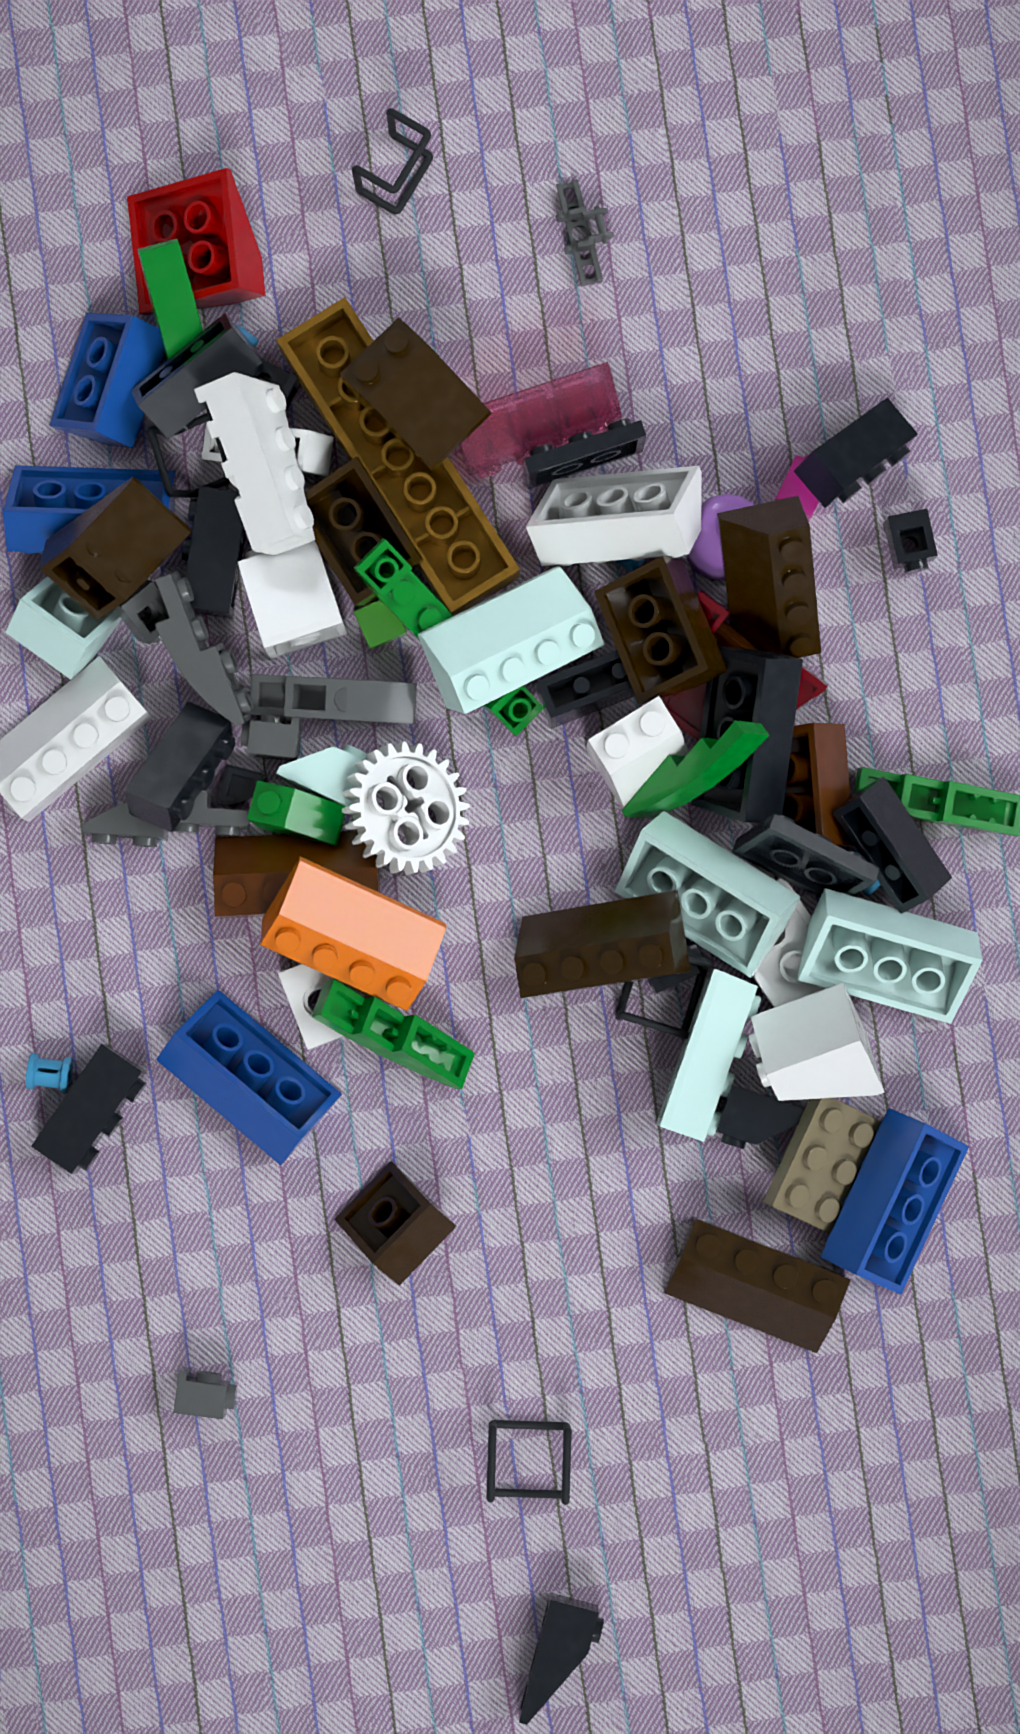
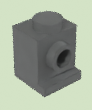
(146, 597)
(272, 738)
(204, 1394)

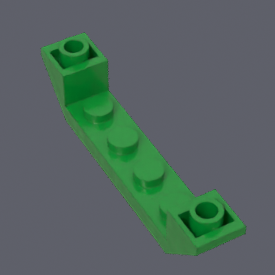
(418, 609)

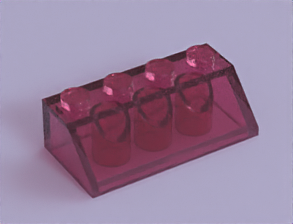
(541, 417)

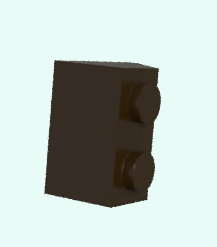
(395, 1223)

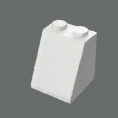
(291, 599)
(635, 748)
(815, 1048)

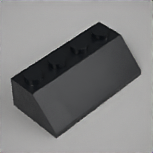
(757, 690)

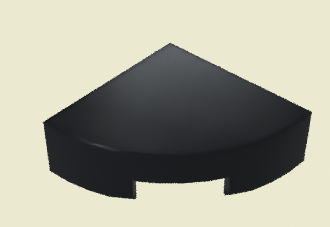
(238, 785)

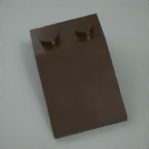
(414, 394)

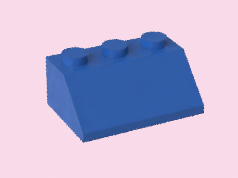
(106, 364)

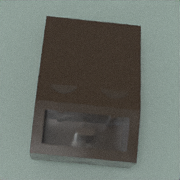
(112, 548)

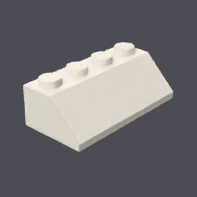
(618, 517)
(67, 738)

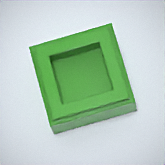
(379, 624)

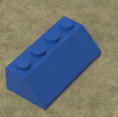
(51, 497)
(248, 1076)
(894, 1201)

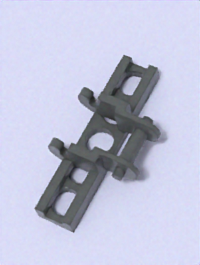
(589, 242)

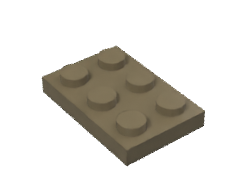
(822, 1162)

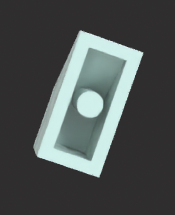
(324, 772)

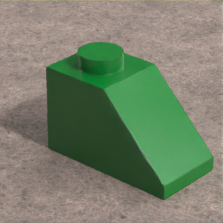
(296, 813)

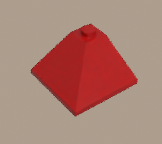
(212, 235)

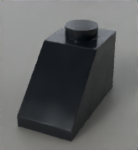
(754, 1117)

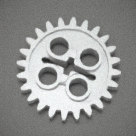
(380, 826)

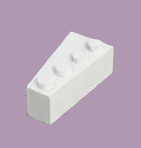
(260, 461)

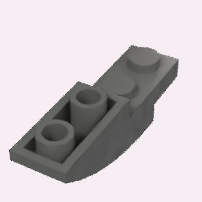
(205, 668)
(333, 698)
(119, 823)

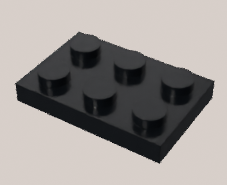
(584, 452)
(804, 857)

